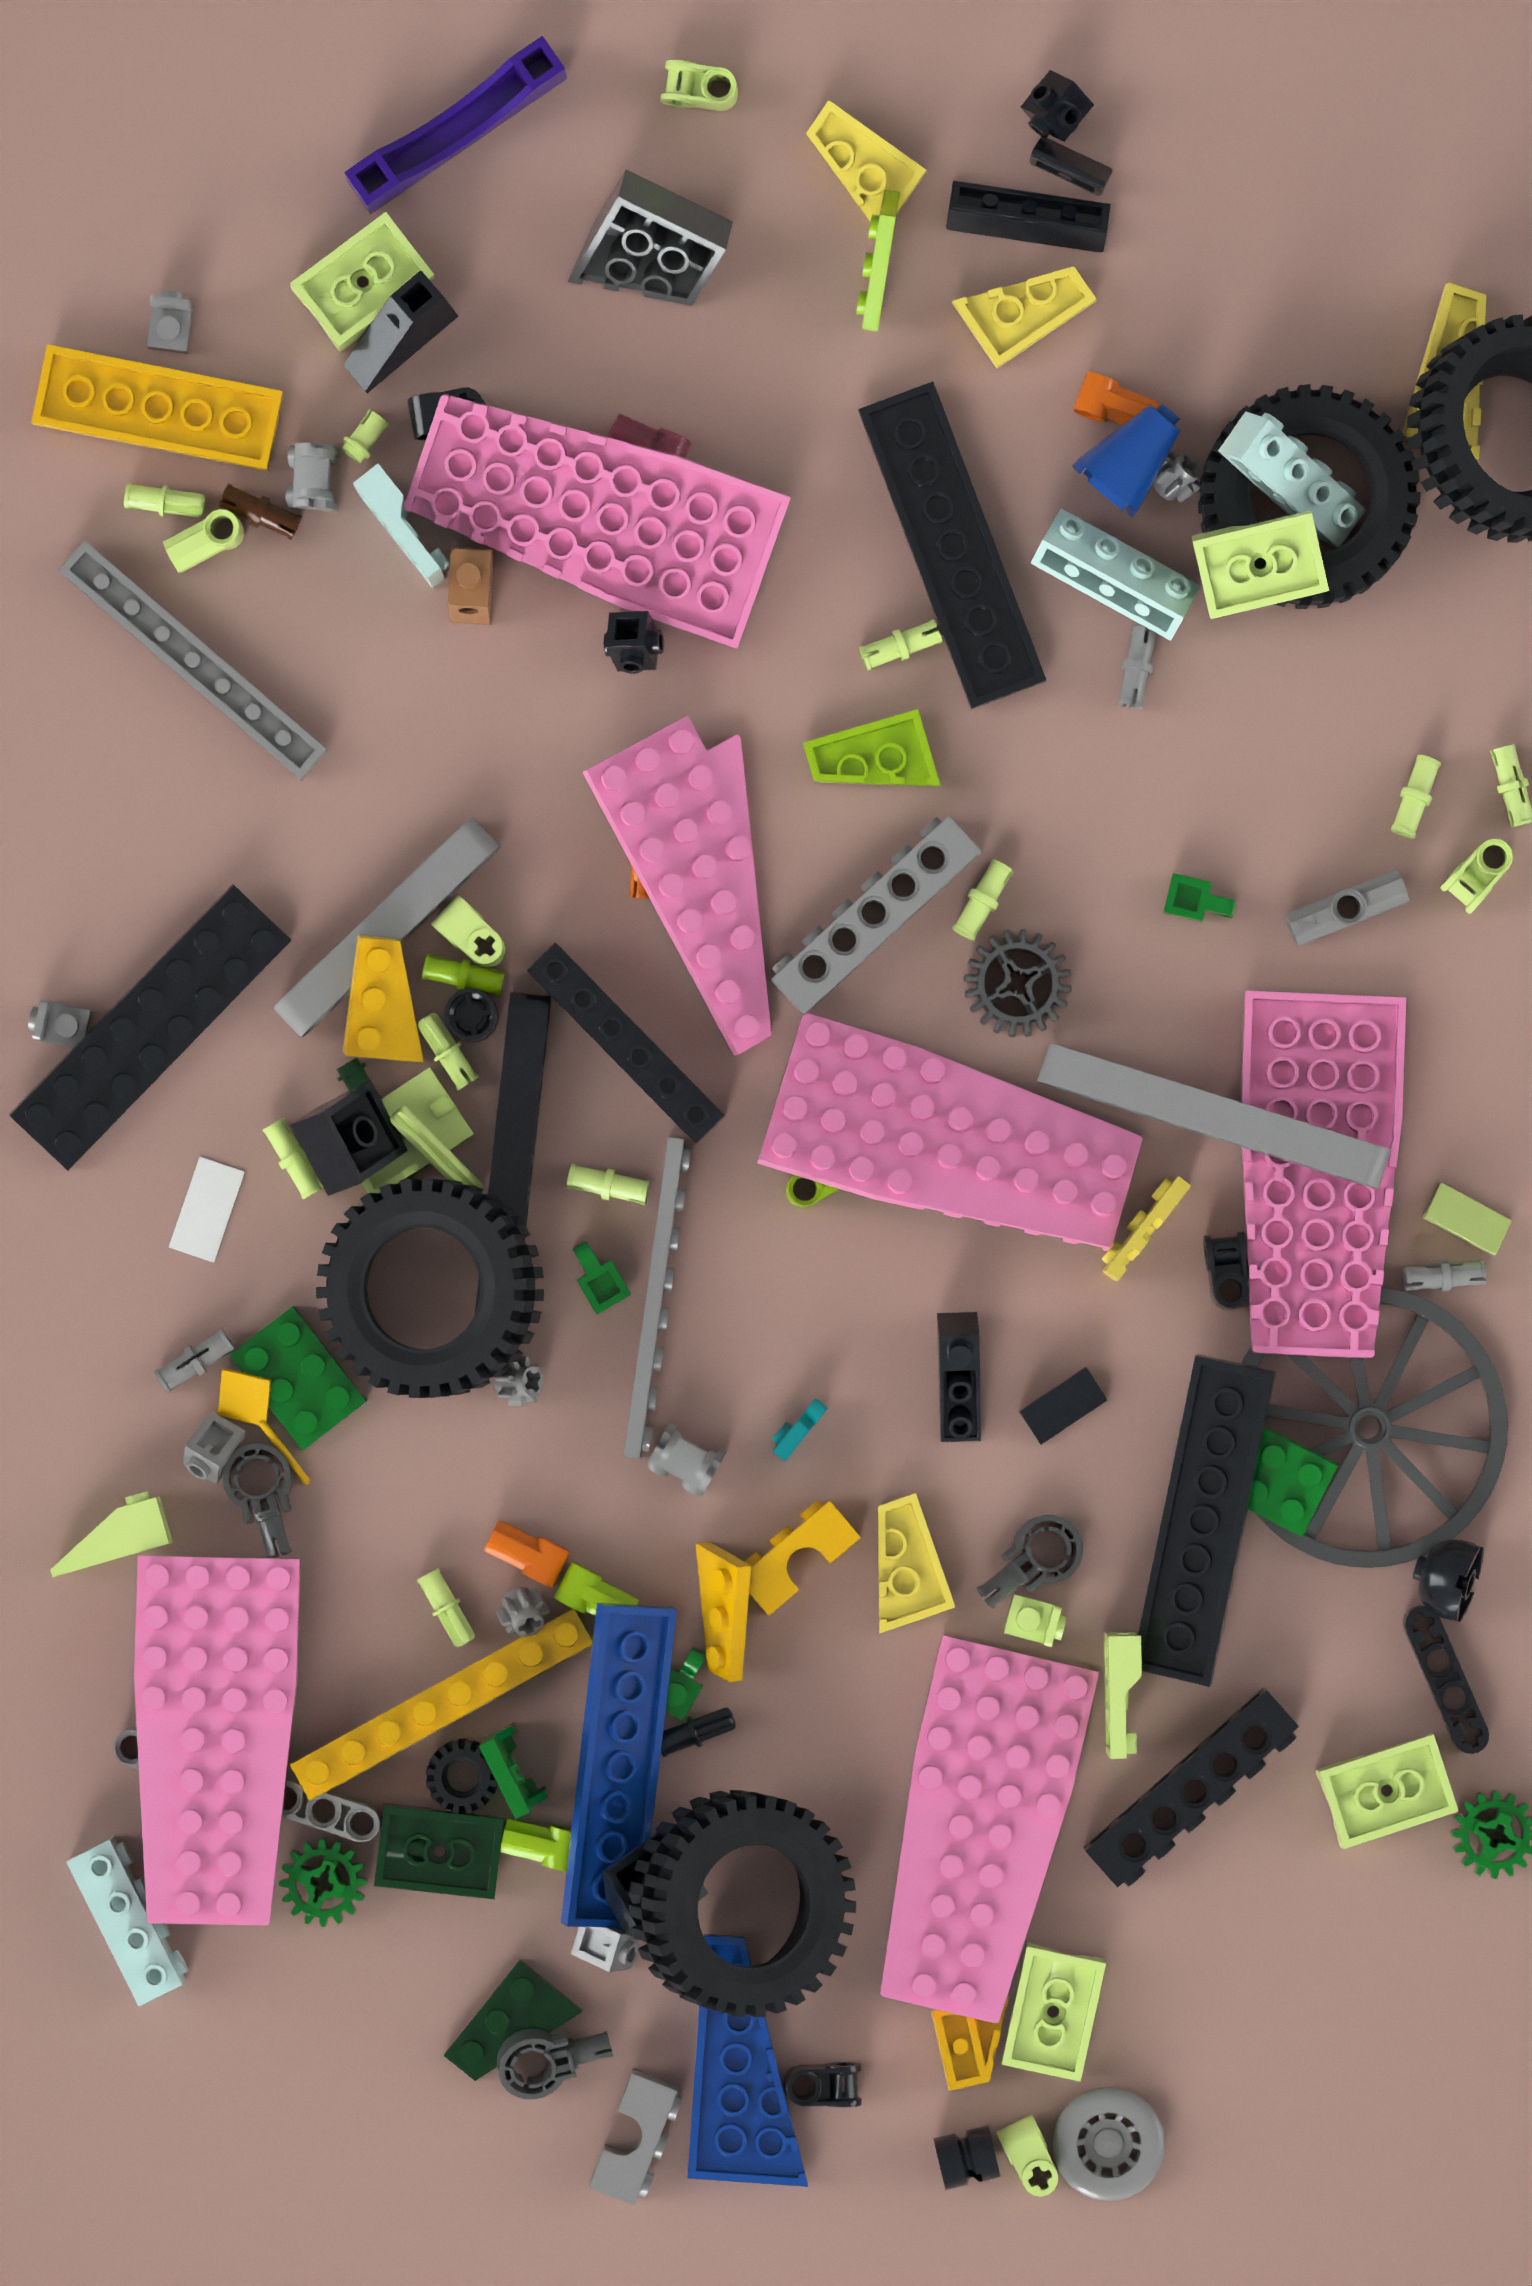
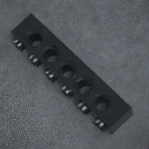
(625, 1043)
(1259, 1711)

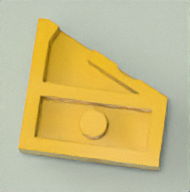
(966, 2047)

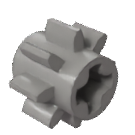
(1178, 477)
(520, 1382)
(522, 1611)

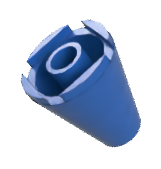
(1131, 457)

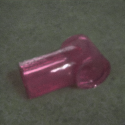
(643, 435)

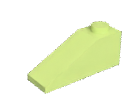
(123, 1533)

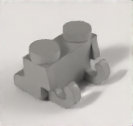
(311, 476)
(684, 1461)

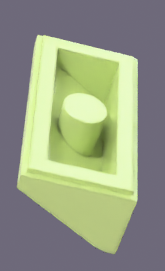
(1467, 1219)

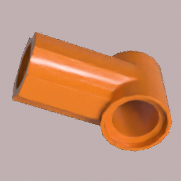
(1105, 400)
(535, 1556)

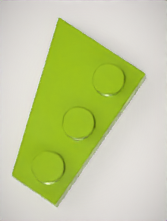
(877, 264)
(875, 754)

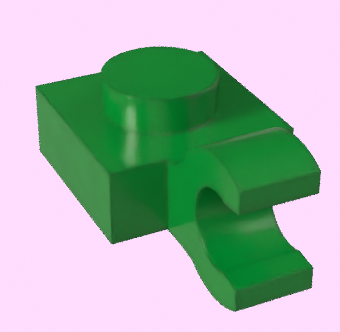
(1191, 898)
(602, 1283)
(682, 1686)

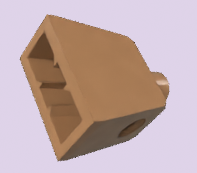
(471, 585)

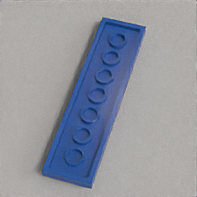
(617, 1751)

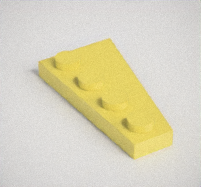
(1457, 314)

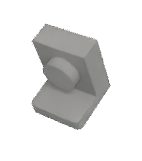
(170, 322)
(59, 1023)
(212, 1447)
(606, 1948)

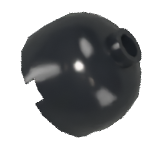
(1448, 1577)

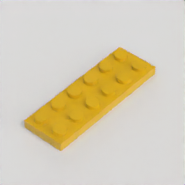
(157, 407)

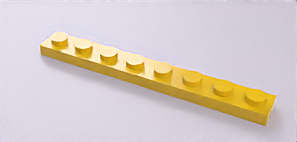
(441, 1705)

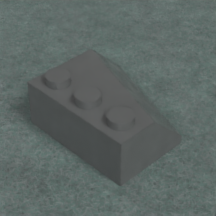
(652, 243)

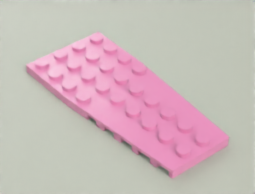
(602, 514)
(944, 1137)
(1311, 1235)
(214, 1731)
(981, 1822)

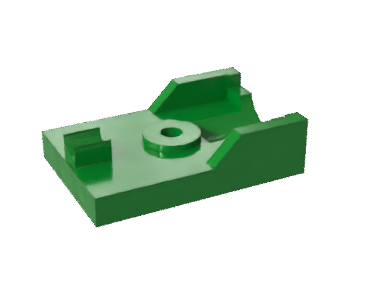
(517, 1790)

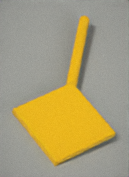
(247, 1400)

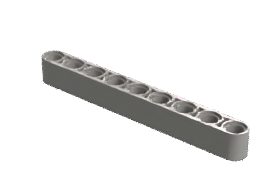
(1214, 1116)

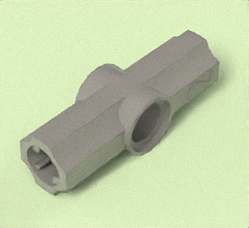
(1370, 897)

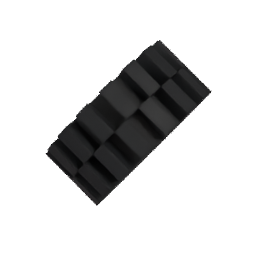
(440, 1787)

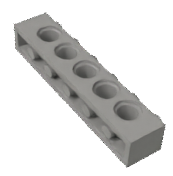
(957, 853)

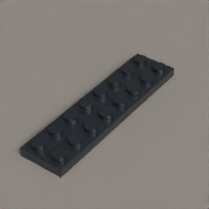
(952, 545)
(150, 1027)
(1204, 1518)

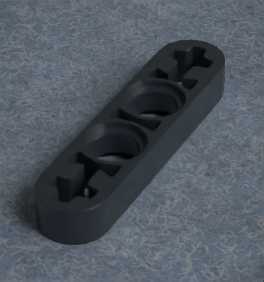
(1441, 1681)

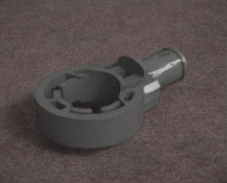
(270, 1520)
(1013, 1577)
(562, 2058)

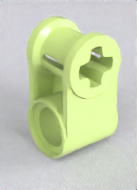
(696, 86)
(1477, 875)
(465, 929)
(1028, 2150)

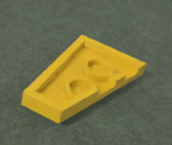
(380, 1004)
(724, 1604)

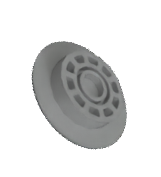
(1108, 2144)

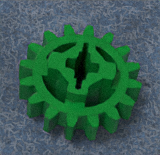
(1486, 1851)
(340, 1889)

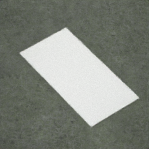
(206, 1209)

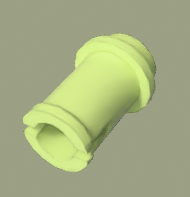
(364, 436)

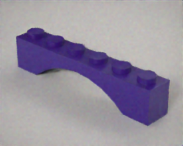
(422, 151)

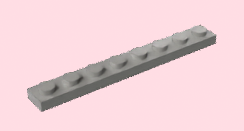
(192, 660)
(659, 1280)

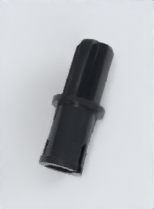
(697, 1730)

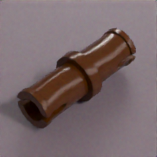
(259, 511)

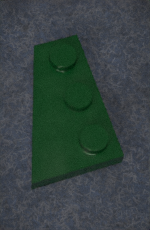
(517, 2004)

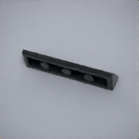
(1028, 216)

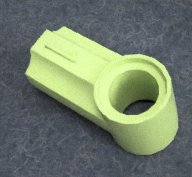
(200, 541)

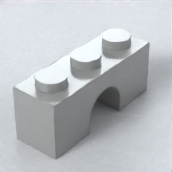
(624, 2171)

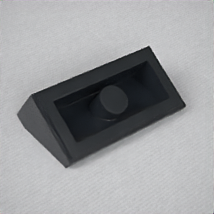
(1070, 166)
(1063, 1405)

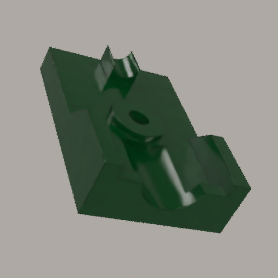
(408, 1858)

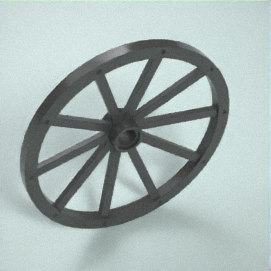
(1495, 1447)

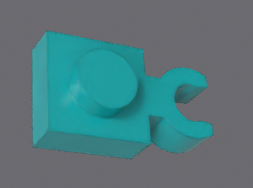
(790, 1436)

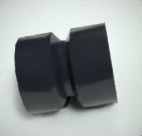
(471, 1015)
(966, 2157)

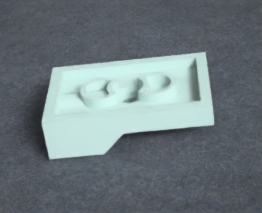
(388, 506)

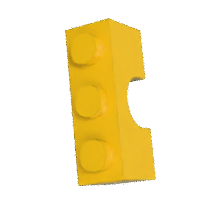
(822, 1529)

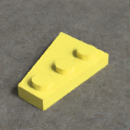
(863, 160)
(1023, 313)
(1142, 1226)
(908, 1566)

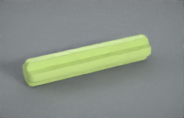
(432, 1147)

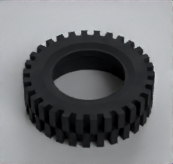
(1484, 353)
(1392, 482)
(503, 1271)
(673, 1889)

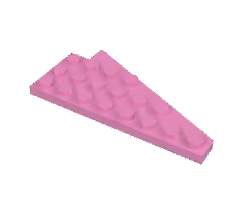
(691, 846)

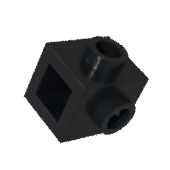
(1056, 106)
(633, 641)

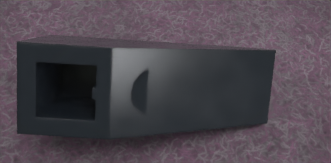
(399, 330)
(959, 1376)

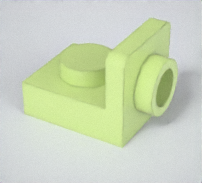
(1034, 1620)

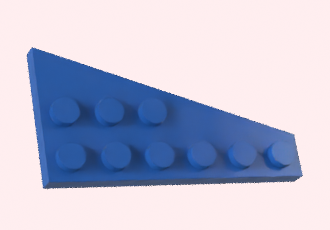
(738, 2096)

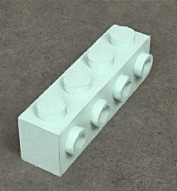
(1291, 477)
(1115, 574)
(120, 1912)

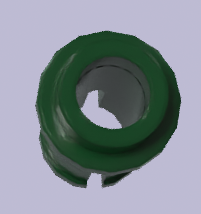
(353, 1074)

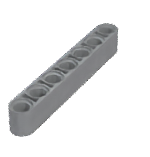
(394, 918)
(304, 1809)

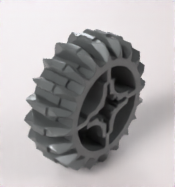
(1047, 966)

